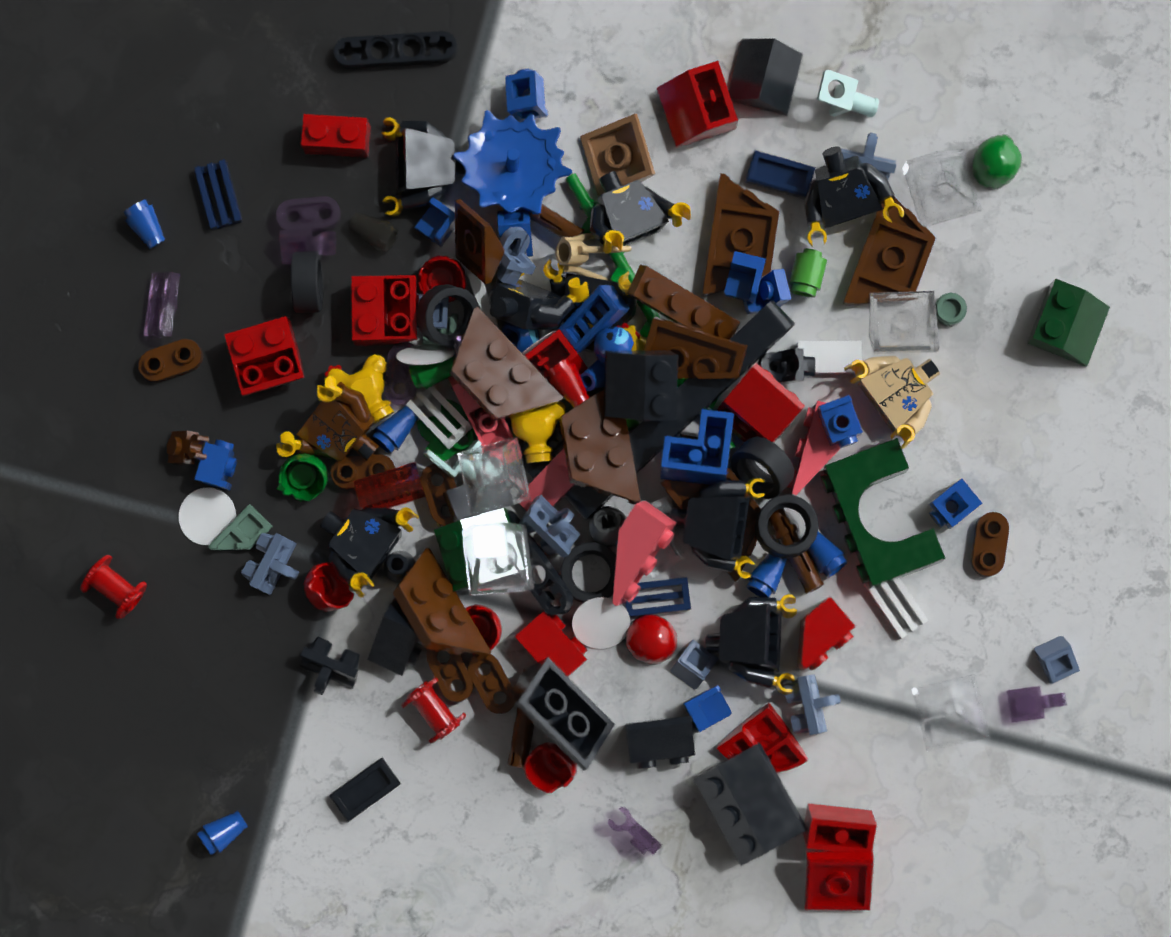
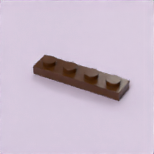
(680, 304)

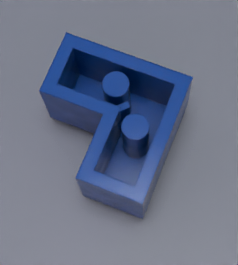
(701, 459)

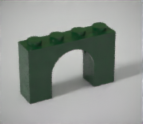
(878, 559)

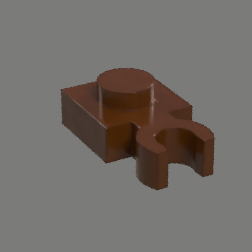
(185, 447)

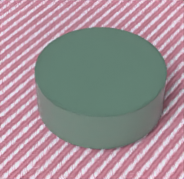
(950, 309)

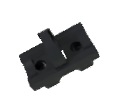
(788, 365)
(317, 660)

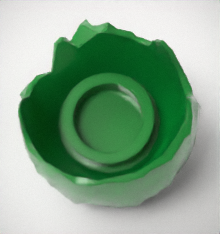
(996, 161)
(303, 477)

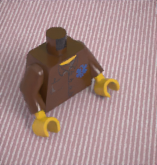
(334, 426)

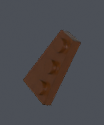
(698, 352)

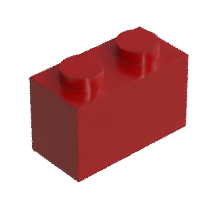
(335, 135)
(546, 639)
(839, 828)

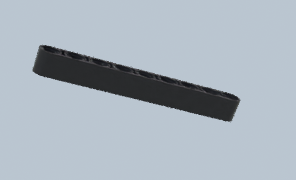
(692, 396)

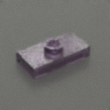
(162, 304)

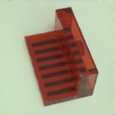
(390, 487)

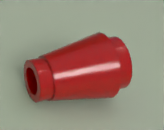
(568, 382)

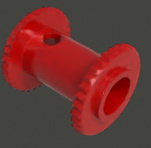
(113, 586)
(433, 710)

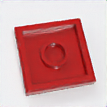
(838, 880)

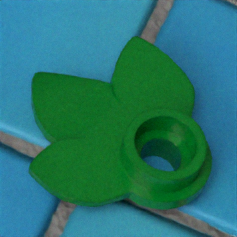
(435, 444)

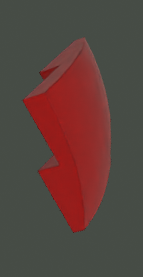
(772, 733)

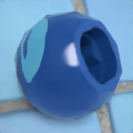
(520, 337)
(612, 340)

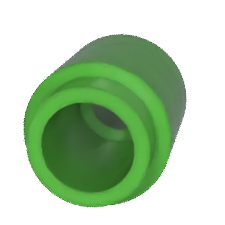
(807, 273)

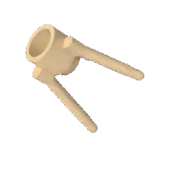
(573, 253)

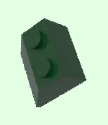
(1069, 322)
(452, 547)

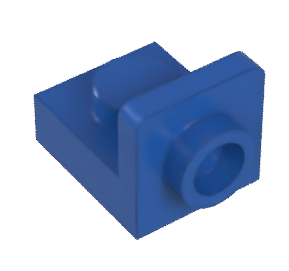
(771, 287)

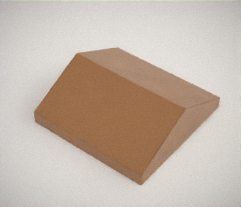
(619, 149)

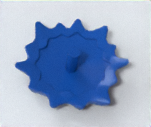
(512, 163)

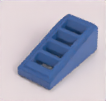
(599, 299)

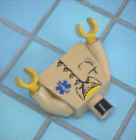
(897, 392)

